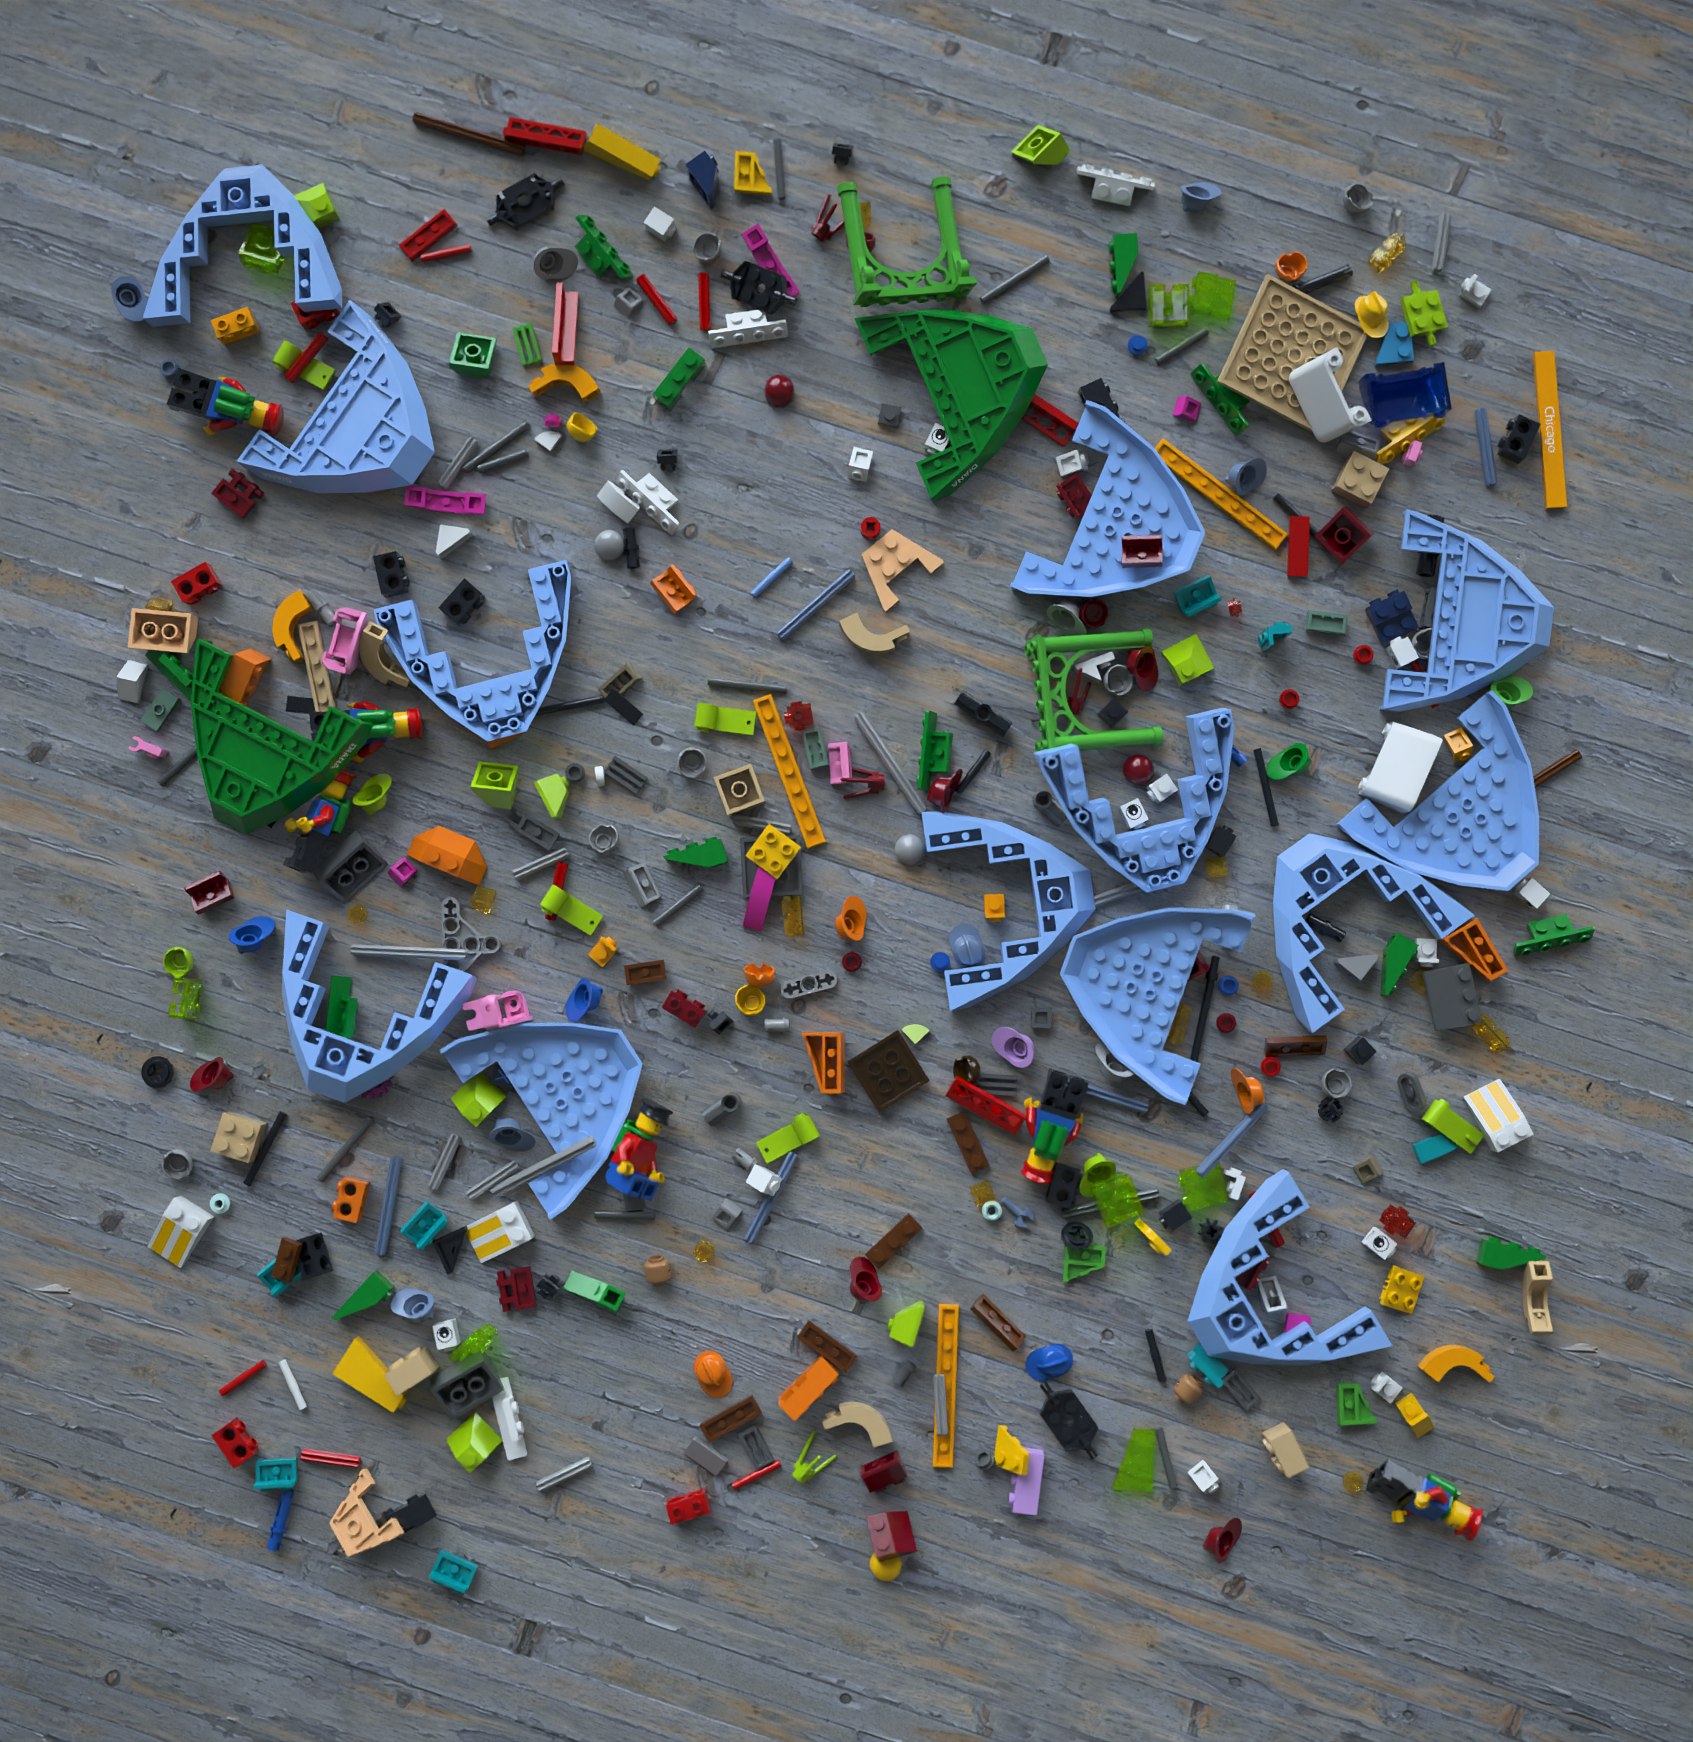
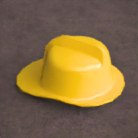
(1372, 314)

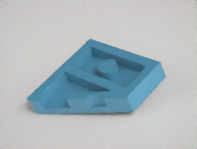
(1396, 346)

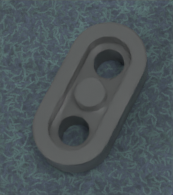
(1411, 1091)

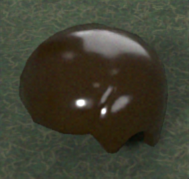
(967, 1069)

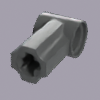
(1051, 809)
(720, 1109)

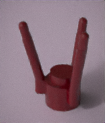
(821, 229)
(1073, 702)
(875, 782)

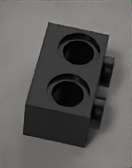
(1520, 440)
(386, 576)
(458, 599)
(1059, 1184)
(313, 1257)

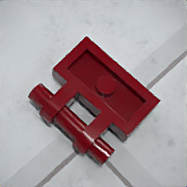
(233, 498)
(522, 1287)

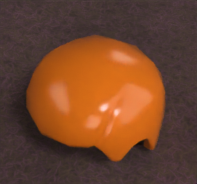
(1291, 266)
(759, 976)

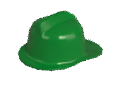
(1289, 762)

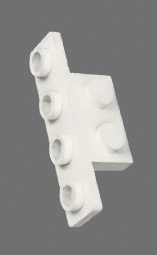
(1114, 187)
(747, 328)
(650, 497)
(509, 1423)

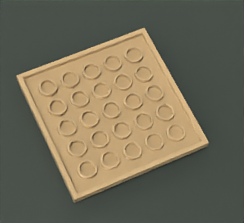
(1281, 335)

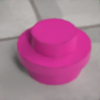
(553, 421)

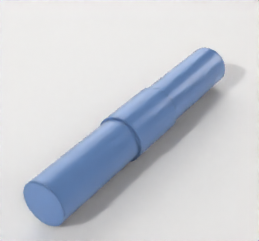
(768, 580)

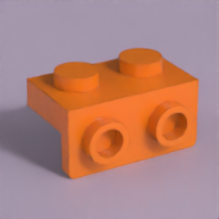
(674, 589)

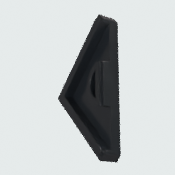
(1133, 297)
(449, 1248)

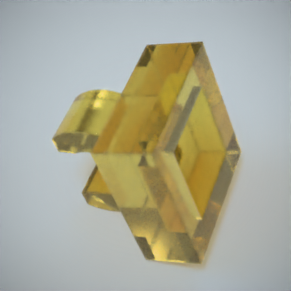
(982, 1192)

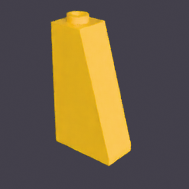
(622, 153)
(366, 1373)

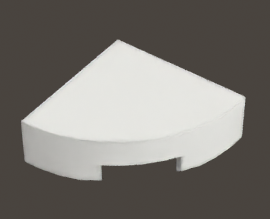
(548, 439)

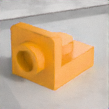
(1459, 745)
(994, 907)
(604, 951)

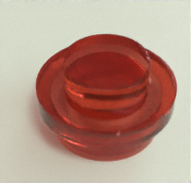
(1234, 607)

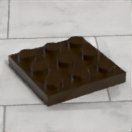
(888, 1071)

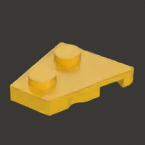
(749, 175)
(1155, 1241)
(1010, 1453)

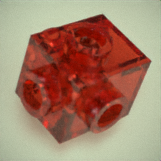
(798, 708)
(1397, 1221)

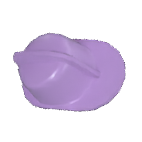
(1013, 1046)

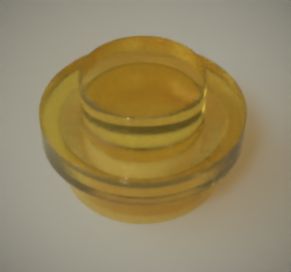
(357, 913)
(1262, 980)
(1352, 1481)

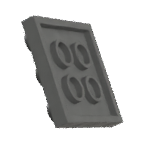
(789, 881)

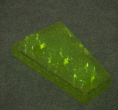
(1138, 1462)

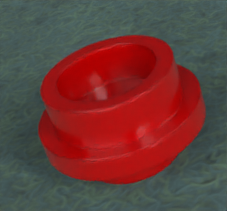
(1363, 654)
(1289, 699)
(1270, 1066)

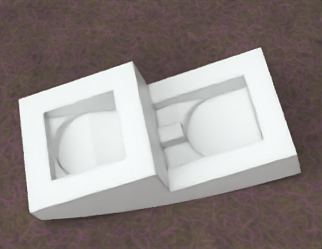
(617, 502)

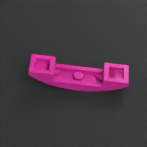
(765, 256)
(445, 501)
(759, 900)

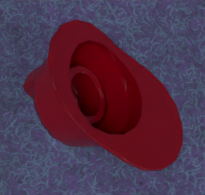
(1144, 667)
(943, 790)
(211, 1075)
(864, 1281)
(1222, 1539)

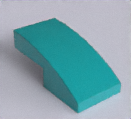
(1433, 1147)

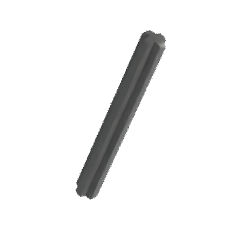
(1090, 1207)

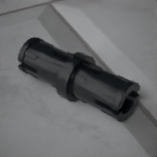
(631, 548)
(1325, 927)

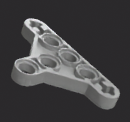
(462, 934)

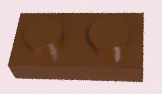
(645, 972)
(286, 1260)

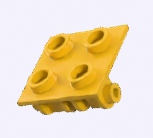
(773, 851)
(1401, 1289)

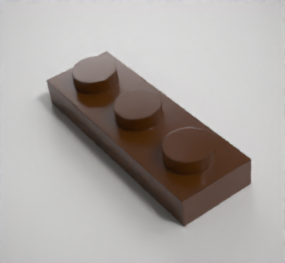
(1295, 1046)
(967, 1142)
(893, 1240)
(998, 1322)
(827, 1346)
(730, 1418)

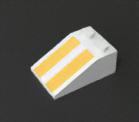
(1498, 1116)
(180, 1230)
(499, 1231)

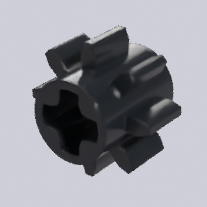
(1330, 1109)
(1205, 1227)
(548, 1286)

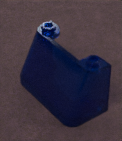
(1406, 395)

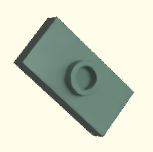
(1326, 622)
(160, 709)
(815, 748)

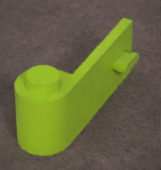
(315, 373)
(724, 719)
(570, 909)
(1452, 1125)
(788, 1138)

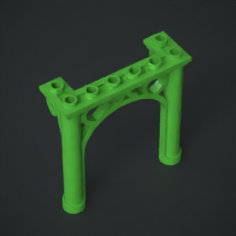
(864, 279)
(1036, 650)

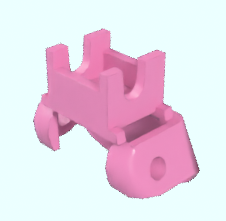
(345, 641)
(489, 1013)

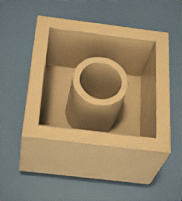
(1360, 479)
(739, 790)
(238, 1137)
(408, 1372)
(1285, 1449)

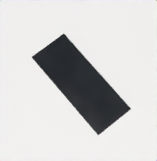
(300, 704)
(623, 707)

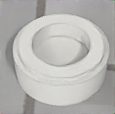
(599, 776)

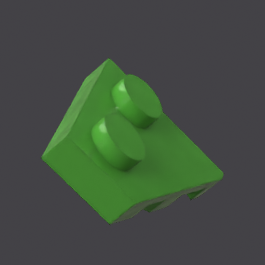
(1082, 1262)
(1352, 1406)

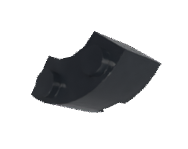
(410, 1515)

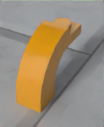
(565, 375)
(284, 622)
(1448, 1356)

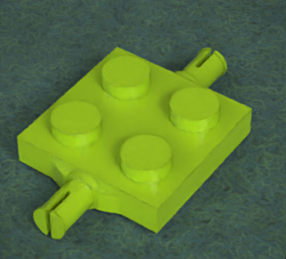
(1423, 313)

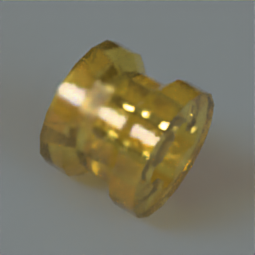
(707, 1250)

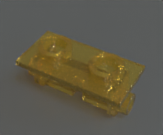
(1393, 245)
(793, 909)
(1179, 1025)
(1497, 1040)

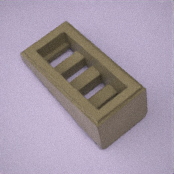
(621, 672)

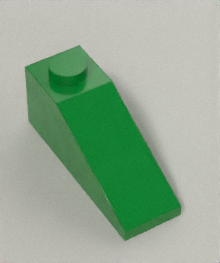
(371, 1292)

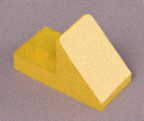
(1414, 1415)

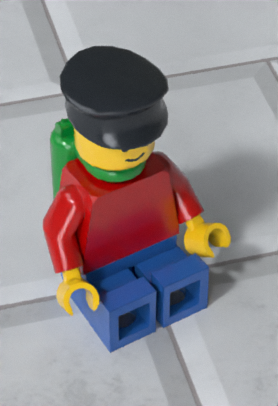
(636, 1152)

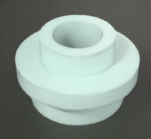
(225, 1200)
(998, 1210)

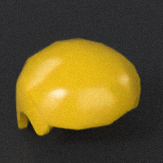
(581, 427)
(749, 1000)
(885, 1570)

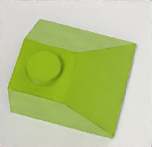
(1042, 147)
(318, 205)
(1187, 660)
(495, 783)
(554, 794)
(478, 1099)
(906, 1323)
(473, 1441)

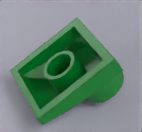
(472, 355)

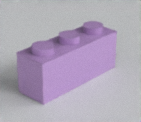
(1027, 1487)

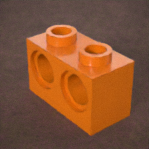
(355, 1201)

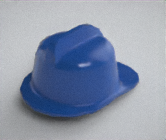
(251, 934)
(583, 999)
(1049, 1362)

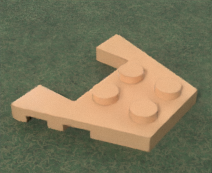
(891, 557)
(355, 1524)

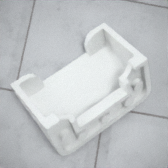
(1323, 399)
(1400, 767)

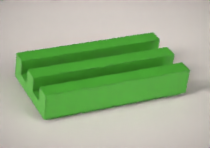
(522, 328)

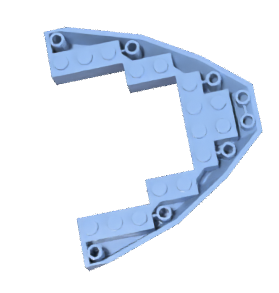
(240, 198)
(497, 705)
(1162, 852)
(1313, 872)
(1060, 895)
(342, 1066)
(1226, 1319)

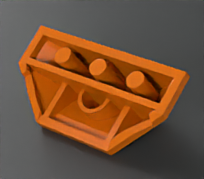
(449, 853)

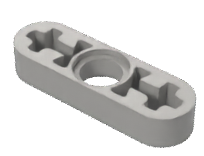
(796, 992)

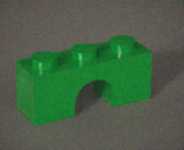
(672, 386)

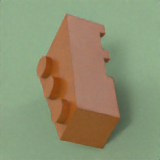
(244, 675)
(1473, 946)
(828, 1059)
(808, 1387)

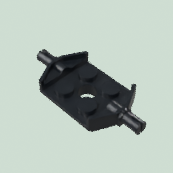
(513, 212)
(745, 284)
(1071, 1436)

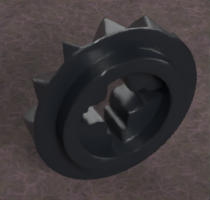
(149, 1068)
(1071, 1229)

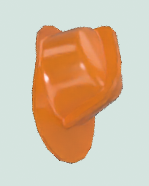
(852, 919)
(1248, 1090)
(713, 1374)

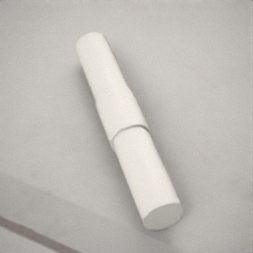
(292, 1384)

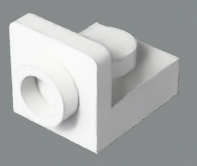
(1474, 291)
(1072, 462)
(859, 464)
(1161, 789)
(1426, 952)
(1234, 1187)
(1385, 1387)
(1204, 1477)

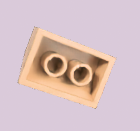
(162, 630)

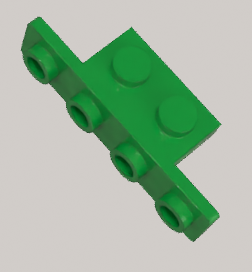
(598, 252)
(1223, 399)
(173, 669)
(934, 752)
(1550, 934)
(341, 1008)

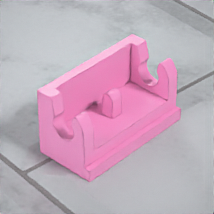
(840, 762)

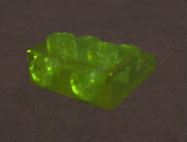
(259, 250)
(1212, 296)
(1202, 1191)
(1117, 1199)
(477, 1341)

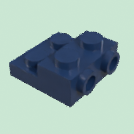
(1391, 616)

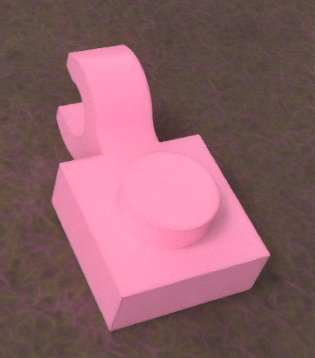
(1413, 454)
(152, 750)

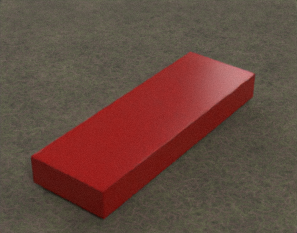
(427, 235)
(1298, 546)

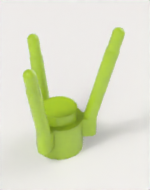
(804, 1471)

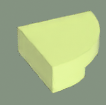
(915, 1032)

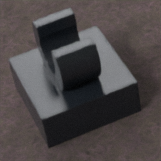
(842, 150)
(387, 313)
(667, 456)
(720, 1021)

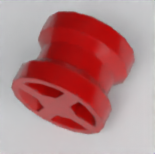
(872, 531)

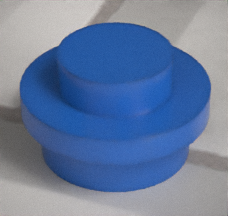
(1137, 345)
(940, 961)
(1228, 985)

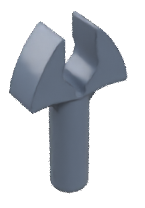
(1018, 1212)

